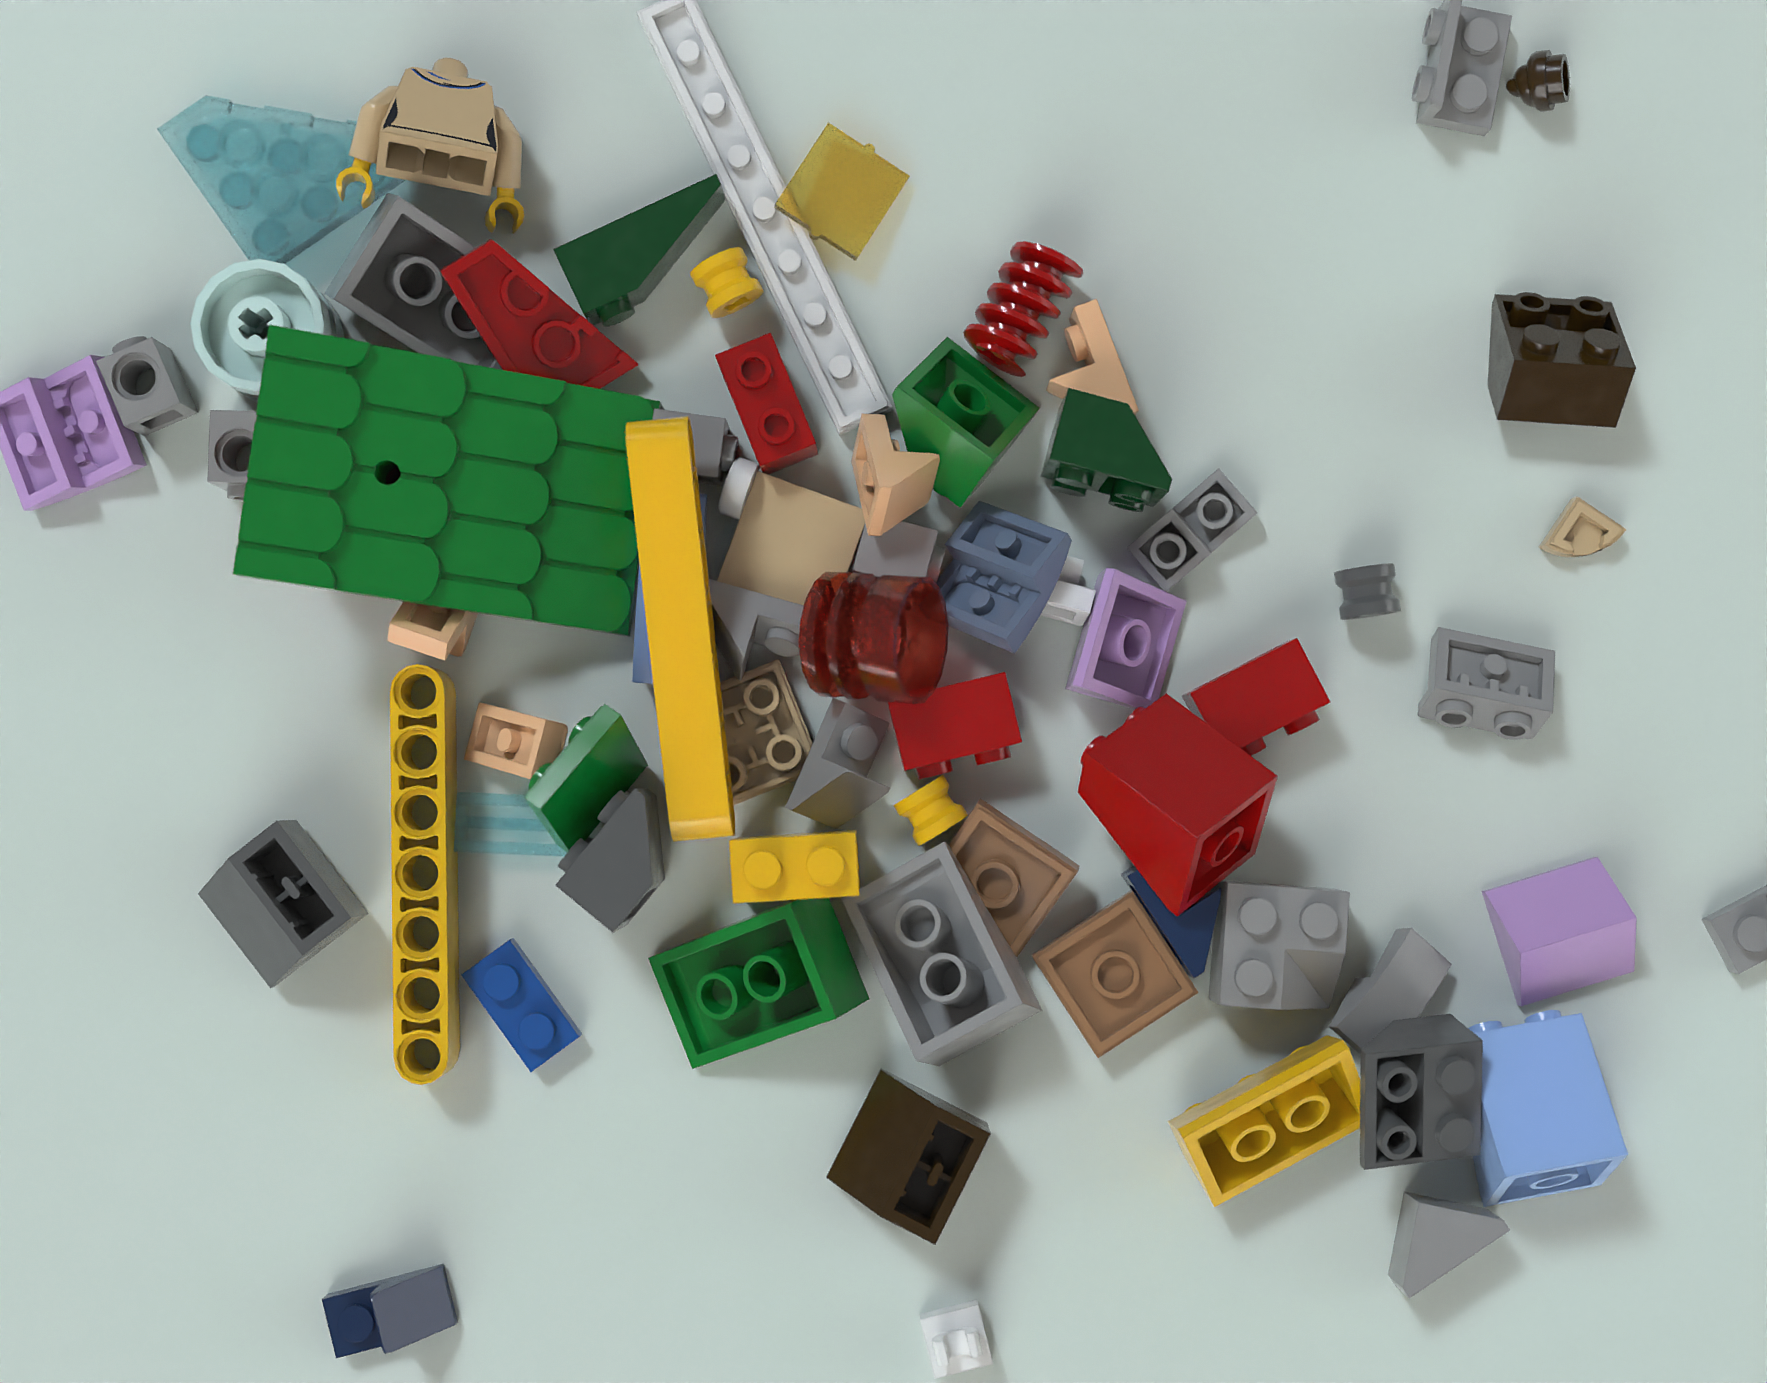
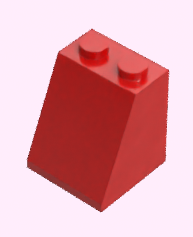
(1177, 799)

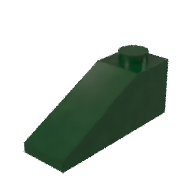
(630, 256)

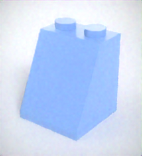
(1543, 1110)

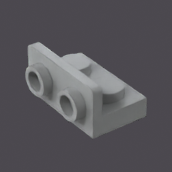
(1462, 67)
(1488, 684)

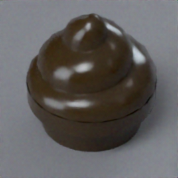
(1542, 81)

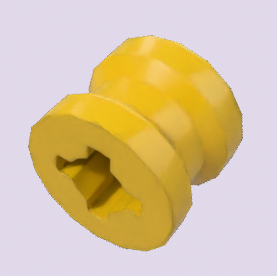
(726, 282)
(930, 810)

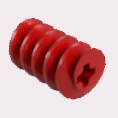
(1018, 305)

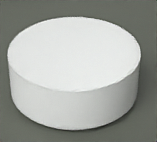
(737, 487)

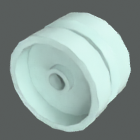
(236, 312)

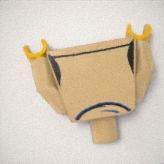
(441, 134)

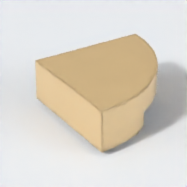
(1581, 531)

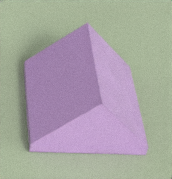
(1126, 641)
(1562, 930)

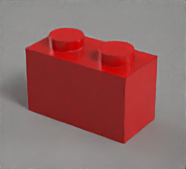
(1261, 697)
(956, 723)

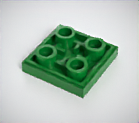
(585, 777)

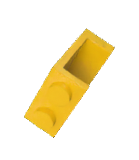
(794, 866)

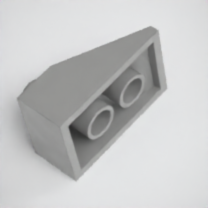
(398, 284)
(940, 957)

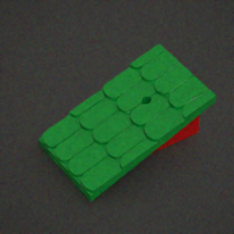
(440, 484)

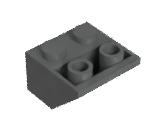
(621, 864)
(281, 900)
(1420, 1093)

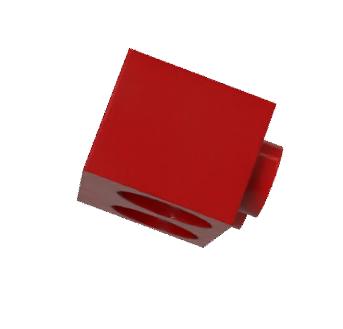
(767, 404)

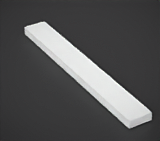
(751, 190)

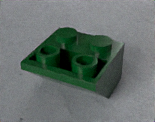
(1104, 450)

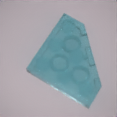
(270, 173)

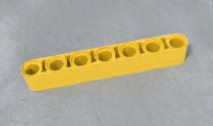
(680, 628)
(408, 898)

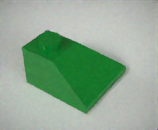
(961, 414)

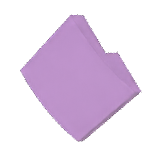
(64, 435)

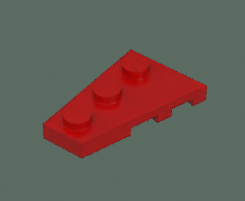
(528, 323)

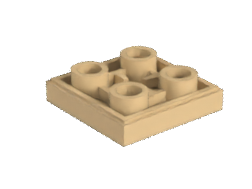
(790, 539)
(763, 731)

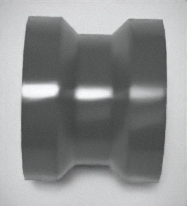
(1367, 591)

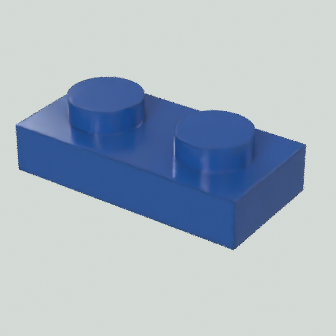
(521, 1004)

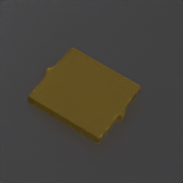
(841, 191)

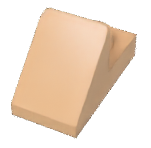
(1103, 374)
(889, 480)
(431, 629)
(513, 740)

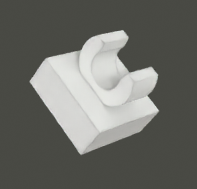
(1068, 600)
(956, 1339)

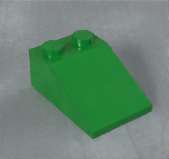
(759, 980)

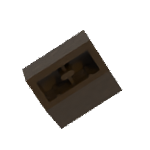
(1557, 360)
(909, 1155)

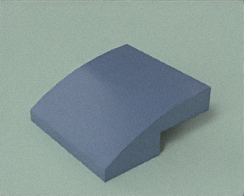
(1001, 574)

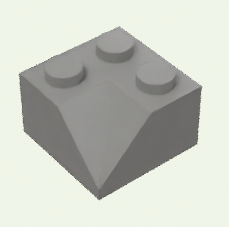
(1278, 945)

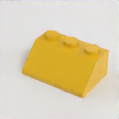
(1271, 1119)

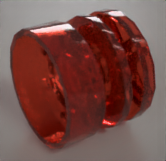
(874, 637)

